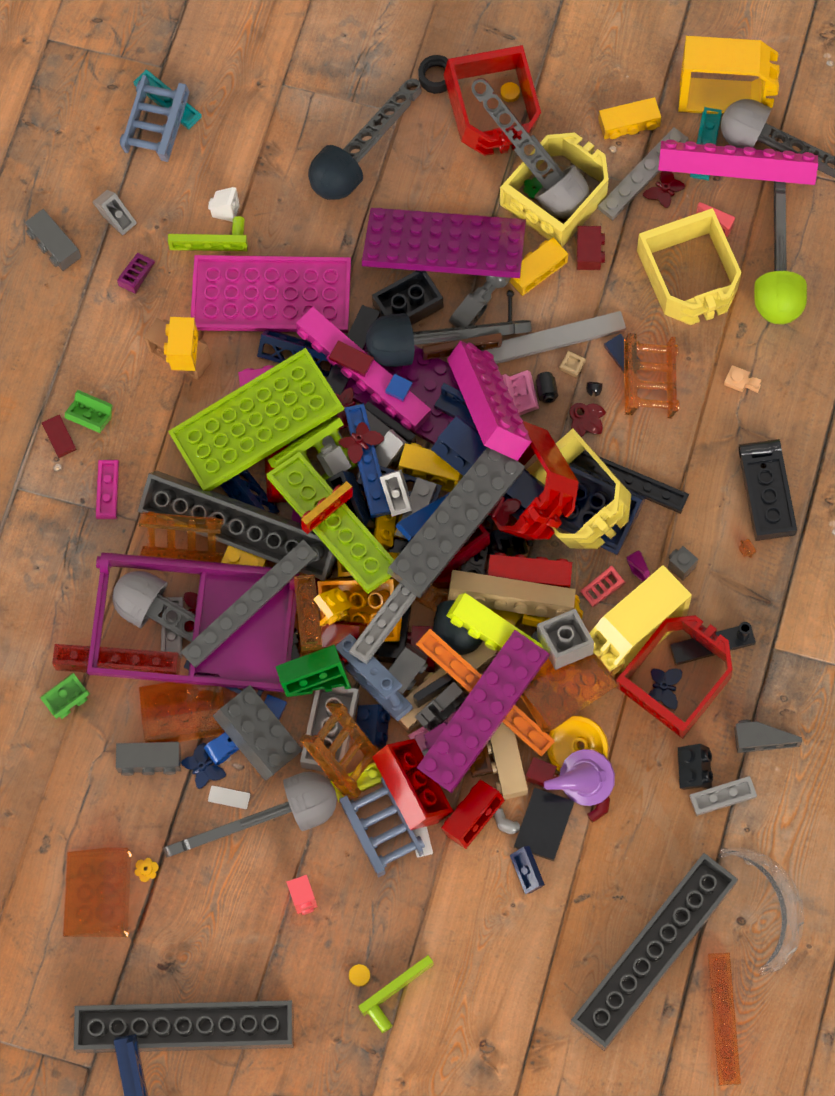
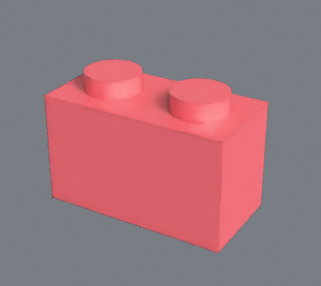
(302, 895)

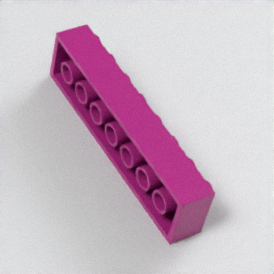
(489, 400)

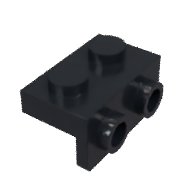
(695, 766)

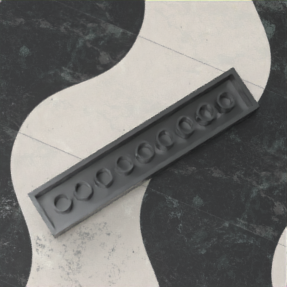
(243, 526)
(653, 952)
(186, 1026)

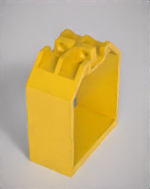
(726, 57)

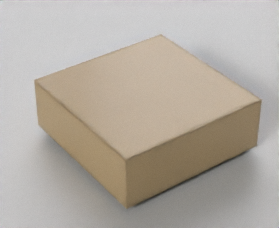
(572, 364)

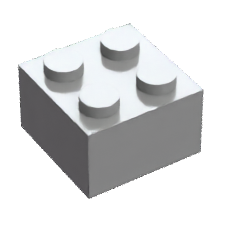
(565, 639)

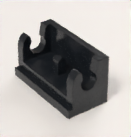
(508, 544)

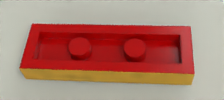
(326, 507)

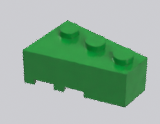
(313, 672)

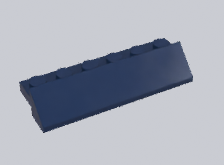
(462, 446)

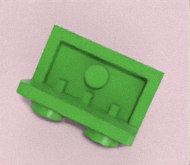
(89, 411)
(65, 696)

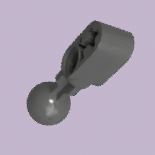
(475, 304)

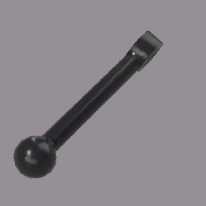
(510, 294)

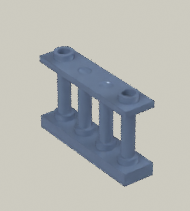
(168, 130)
(375, 680)
(370, 844)

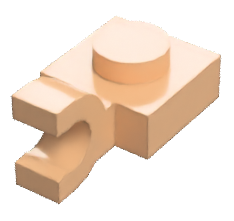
(739, 379)

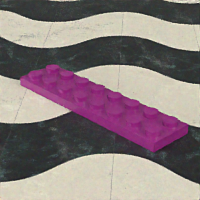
(483, 711)

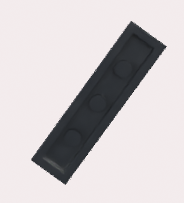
(691, 650)

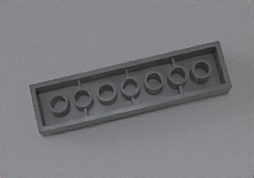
(455, 521)

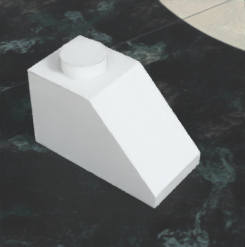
(224, 204)
(396, 492)

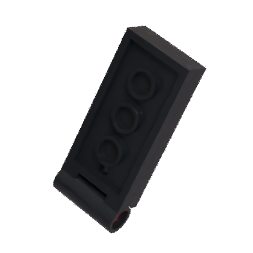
(767, 490)

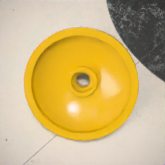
(570, 734)

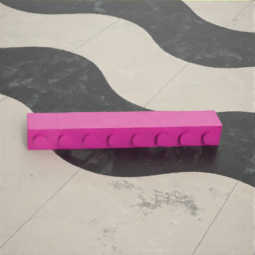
(738, 162)
(324, 337)

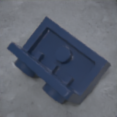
(374, 723)

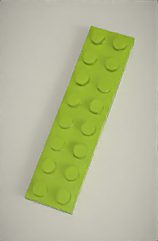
(340, 531)

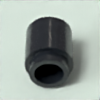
(546, 387)

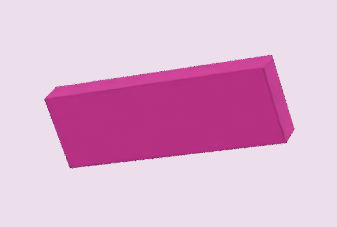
(107, 489)

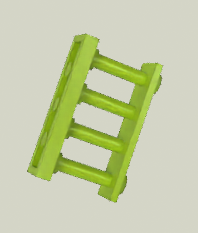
(313, 439)

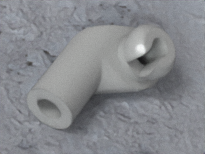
(504, 824)

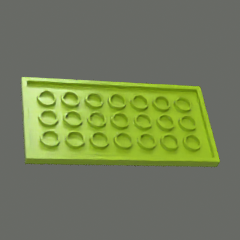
(256, 420)

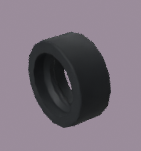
(432, 61)

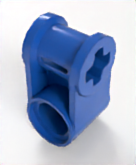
(220, 748)

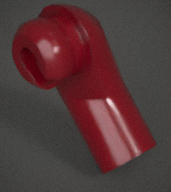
(600, 810)

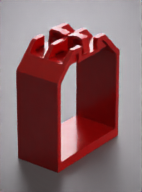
(484, 64)
(558, 493)
(705, 636)

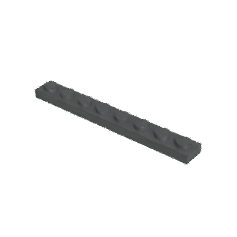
(249, 603)

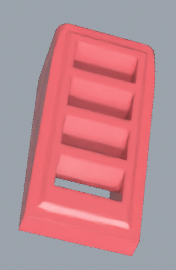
(725, 220)
(613, 587)

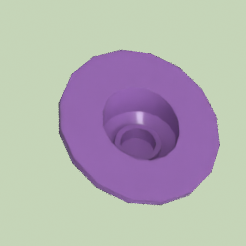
(585, 778)

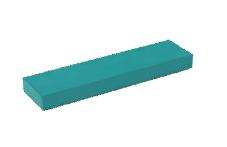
(190, 115)
(708, 133)

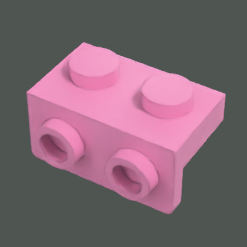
(522, 391)

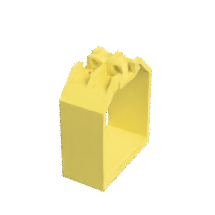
(537, 218)
(679, 232)
(614, 513)
(637, 617)

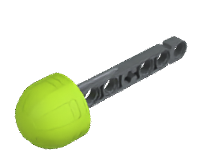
(781, 293)

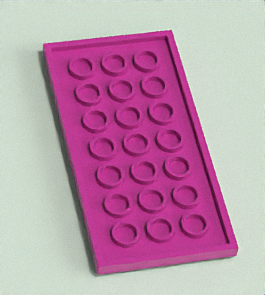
(268, 291)

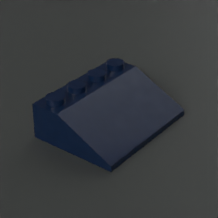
(592, 495)

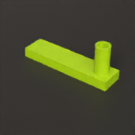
(207, 242)
(371, 1005)

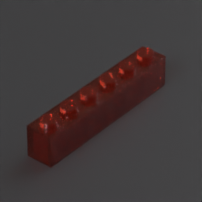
(75, 659)

